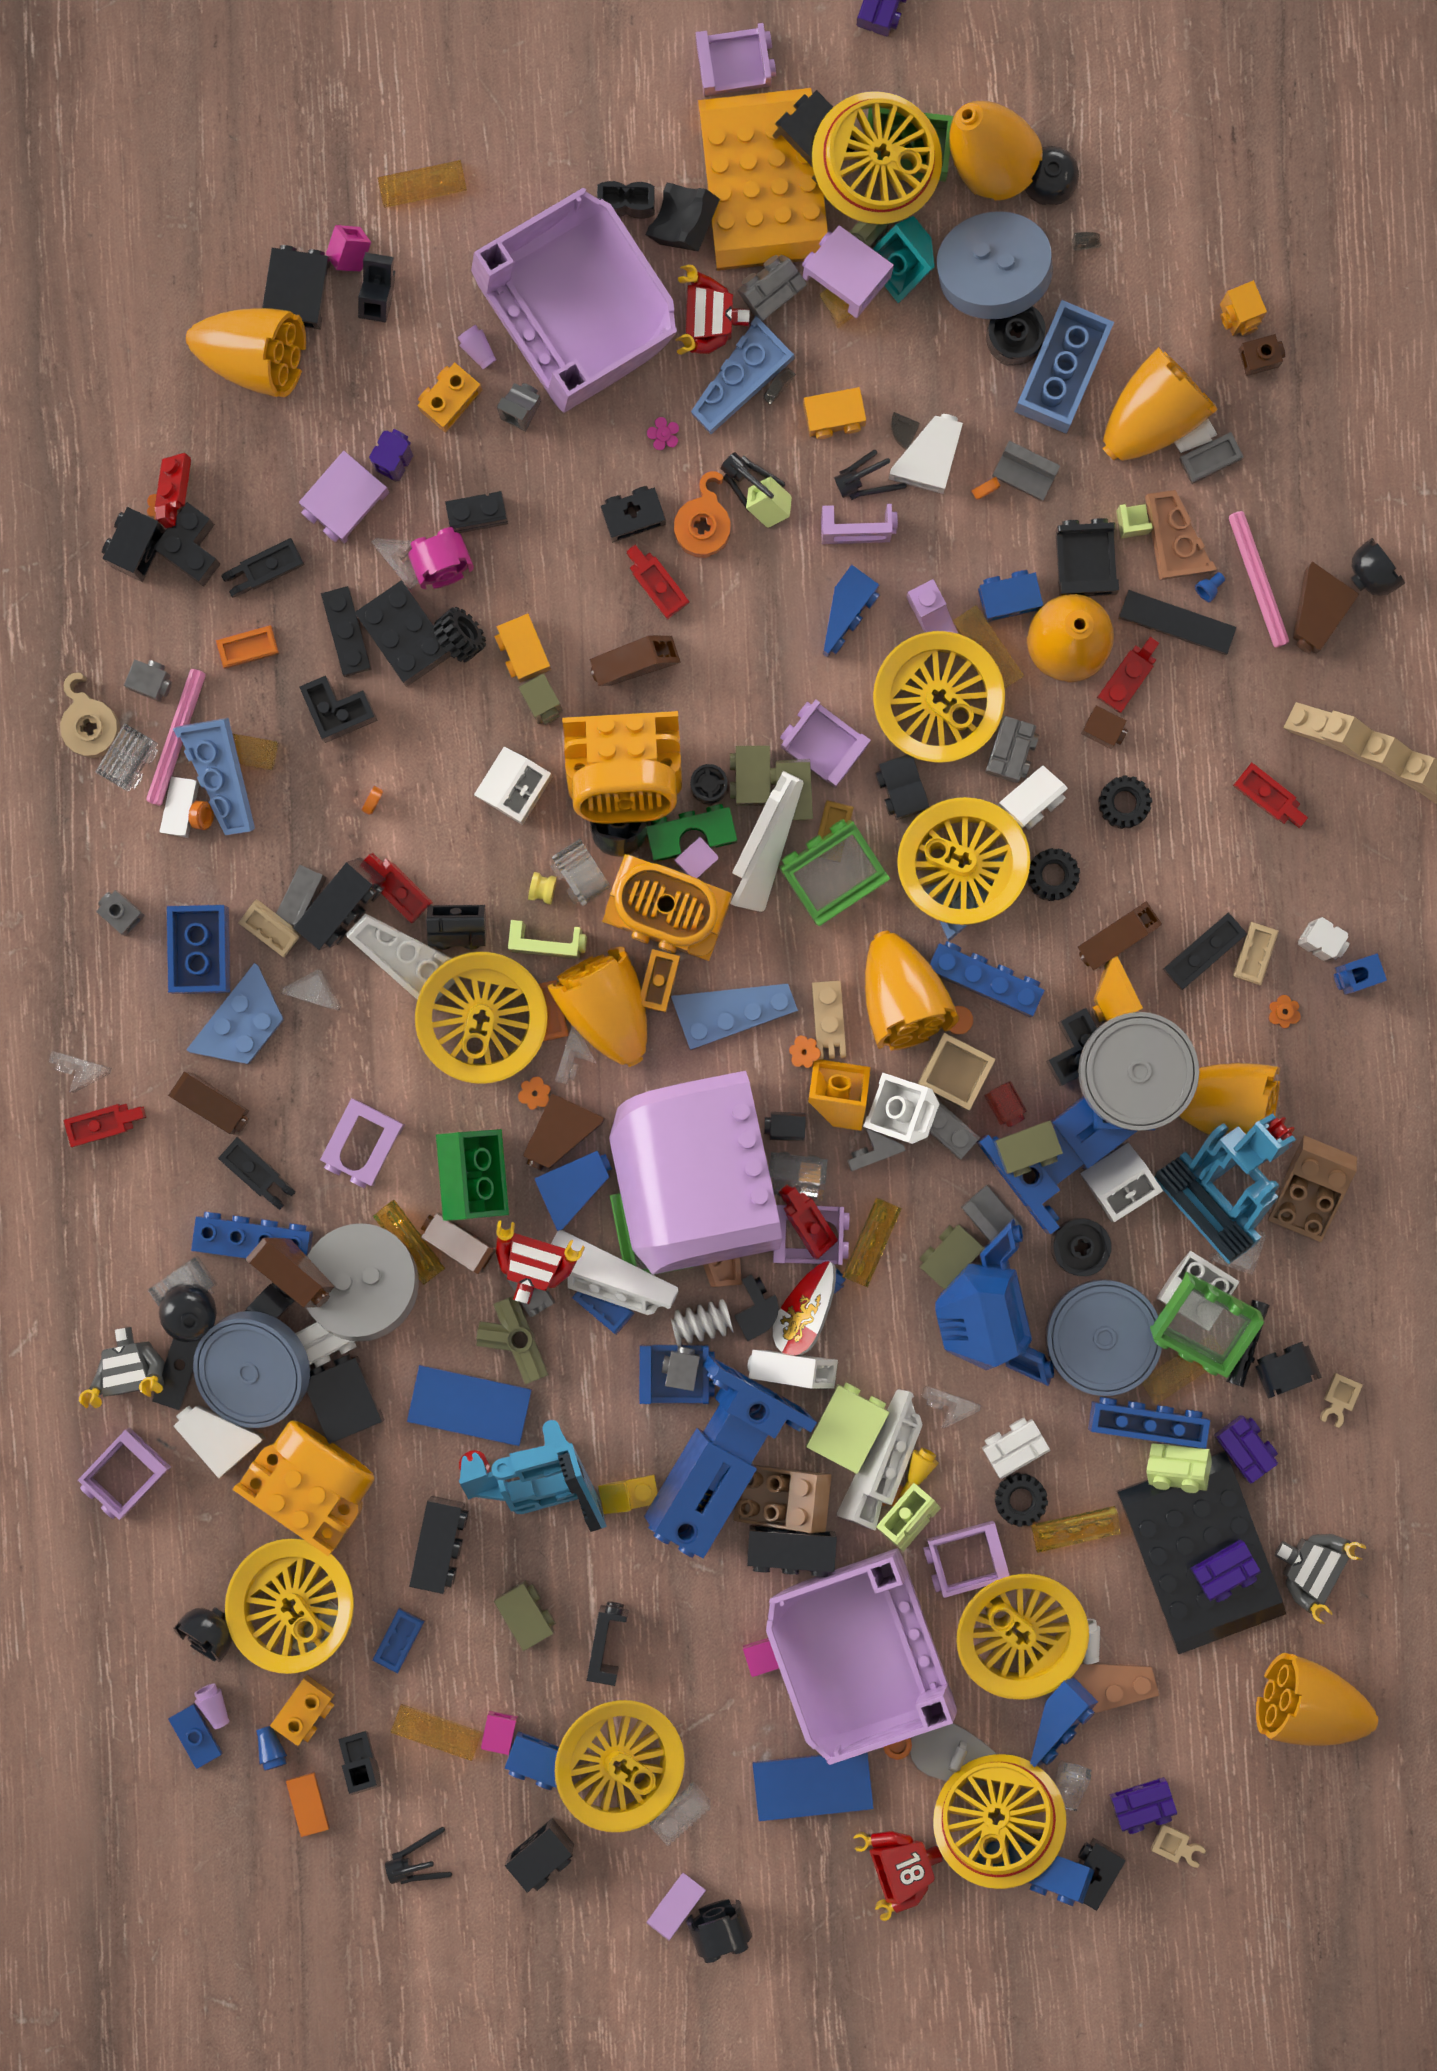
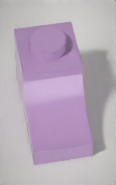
(930, 608)

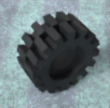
(459, 634)
(1131, 785)
(1070, 869)
(1025, 1517)

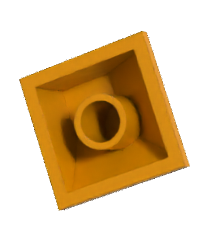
(1114, 993)
(840, 1092)

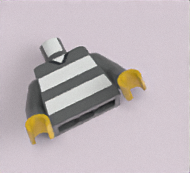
(125, 1370)
(1315, 1569)

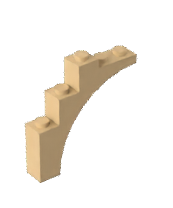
(1374, 748)

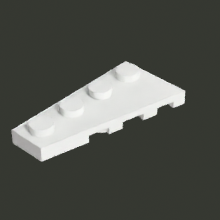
(398, 954)

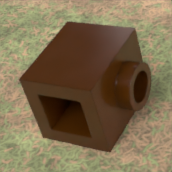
(1261, 354)
(1105, 728)

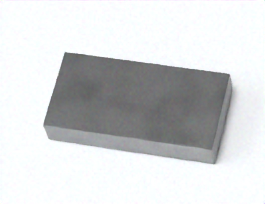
(1211, 457)

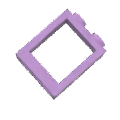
(144, 1453)
(996, 1553)

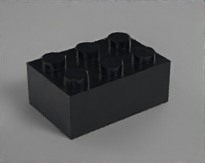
(403, 633)
(340, 904)
(439, 1545)
(791, 1550)

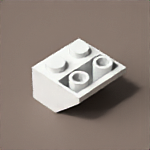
(513, 785)
(1033, 796)
(1121, 1182)
(1200, 1268)

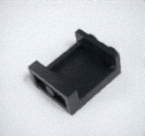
(802, 125)
(297, 283)
(1086, 558)
(342, 1399)
(597, 1671)

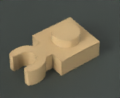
(1342, 1394)
(1173, 1844)

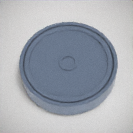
(995, 265)
(1102, 1337)
(251, 1369)

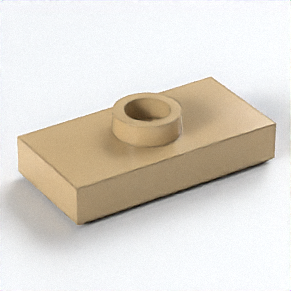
(269, 928)
(1255, 953)

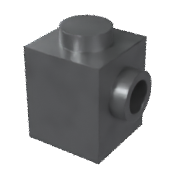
(148, 679)
(119, 912)
(681, 1368)

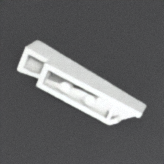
(765, 845)
(615, 1279)
(884, 1464)

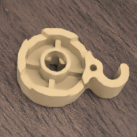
(79, 714)

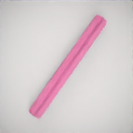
(1258, 579)
(173, 744)

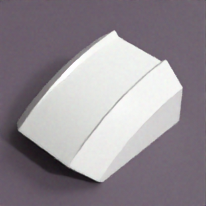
(902, 1109)

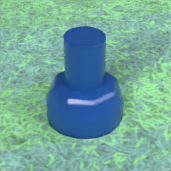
(1208, 588)

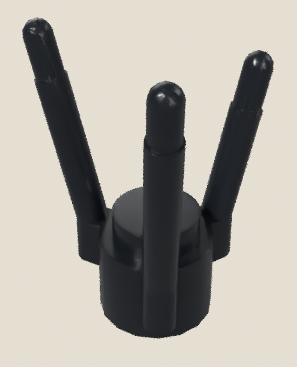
(738, 468)
(849, 481)
(402, 1870)

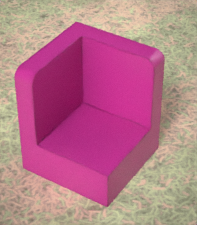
(348, 248)
(760, 1657)
(499, 1732)

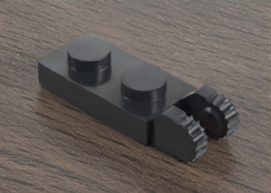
(265, 567)
(254, 1171)

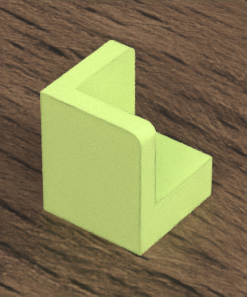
(769, 510)
(1133, 521)

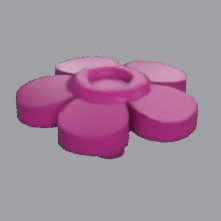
(663, 433)

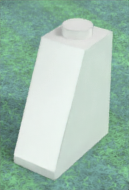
(930, 456)
(792, 1369)
(216, 1439)

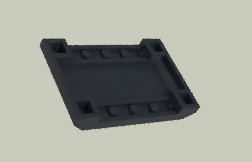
(1186, 1528)

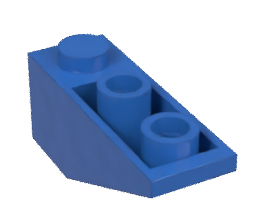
(849, 599)
(1061, 1715)

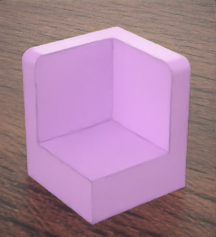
(696, 858)

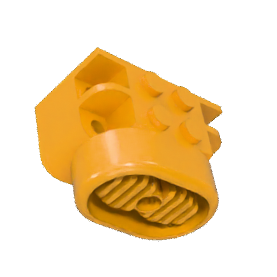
(623, 766)
(689, 927)
(307, 1486)

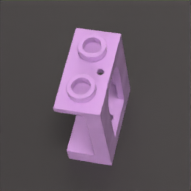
(857, 532)
(370, 1171)
(835, 1254)

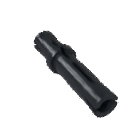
(1240, 1371)

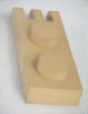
(829, 1017)

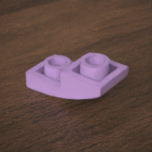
(676, 1906)

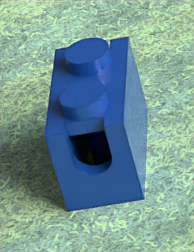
(1010, 596)
(1366, 973)
(533, 1759)

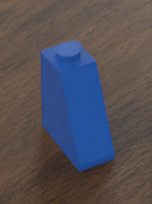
(572, 1186)

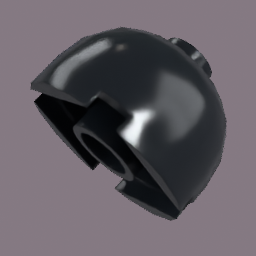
(1055, 177)
(1374, 570)
(619, 838)
(187, 1312)
(205, 1632)

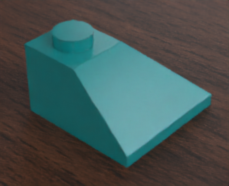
(910, 252)

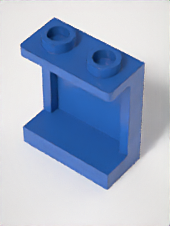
(653, 1381)

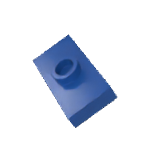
(609, 1314)
(398, 1640)
(195, 1736)

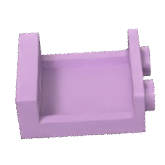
(735, 60)
(848, 269)
(342, 497)
(825, 741)

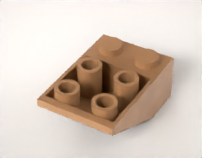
(1313, 1188)
(786, 1499)

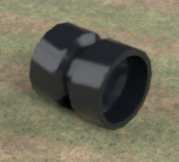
(708, 784)

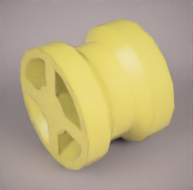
(542, 888)

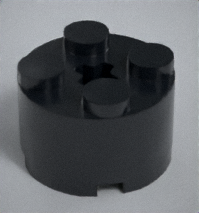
(1015, 350)
(1094, 1256)
(1288, 1370)
(719, 1930)

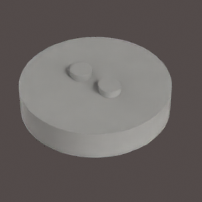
(1138, 1071)
(371, 1278)

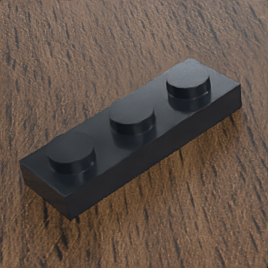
(346, 631)
(1204, 951)

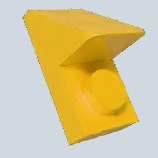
(628, 1494)

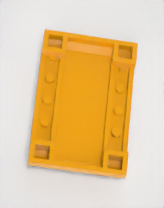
(762, 182)

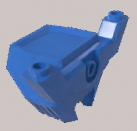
(986, 1316)

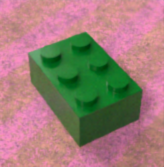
(472, 1174)

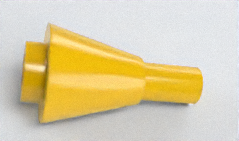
(921, 1465)

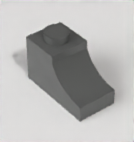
(519, 406)

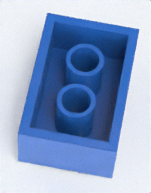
(198, 949)

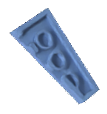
(749, 368)
(216, 761)
(727, 1012)

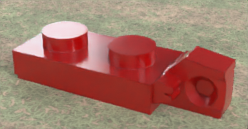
(172, 488)
(657, 583)
(1129, 676)
(1270, 796)
(400, 889)
(101, 1123)
(807, 1221)

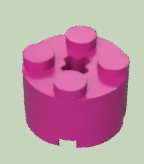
(440, 558)

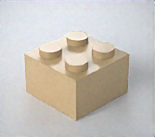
(956, 1071)

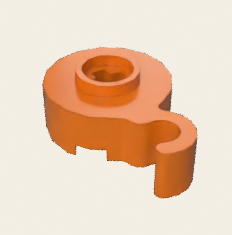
(707, 510)

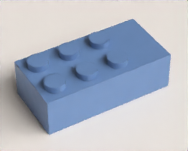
(1064, 366)

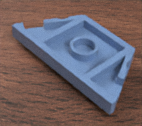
(241, 1022)

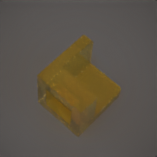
(837, 307)

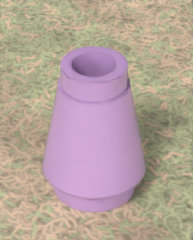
(477, 347)
(212, 1705)

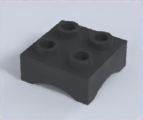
(683, 217)

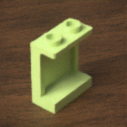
(520, 945)
(848, 1427)

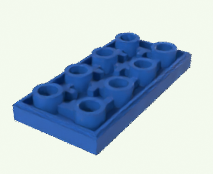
(469, 1405)
(811, 1786)

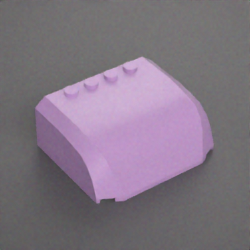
(576, 297)
(694, 1174)
(859, 1658)

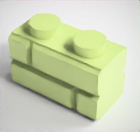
(1179, 1467)
(908, 1517)

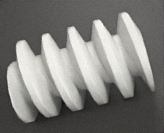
(701, 1322)

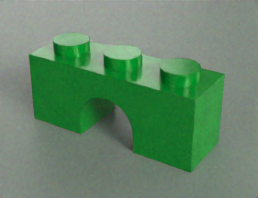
(714, 824)

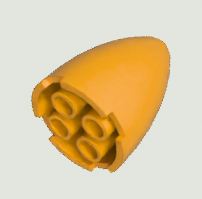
(993, 149)
(252, 348)
(1155, 409)
(1070, 638)
(904, 994)
(605, 1005)
(1233, 1096)
(1311, 1705)

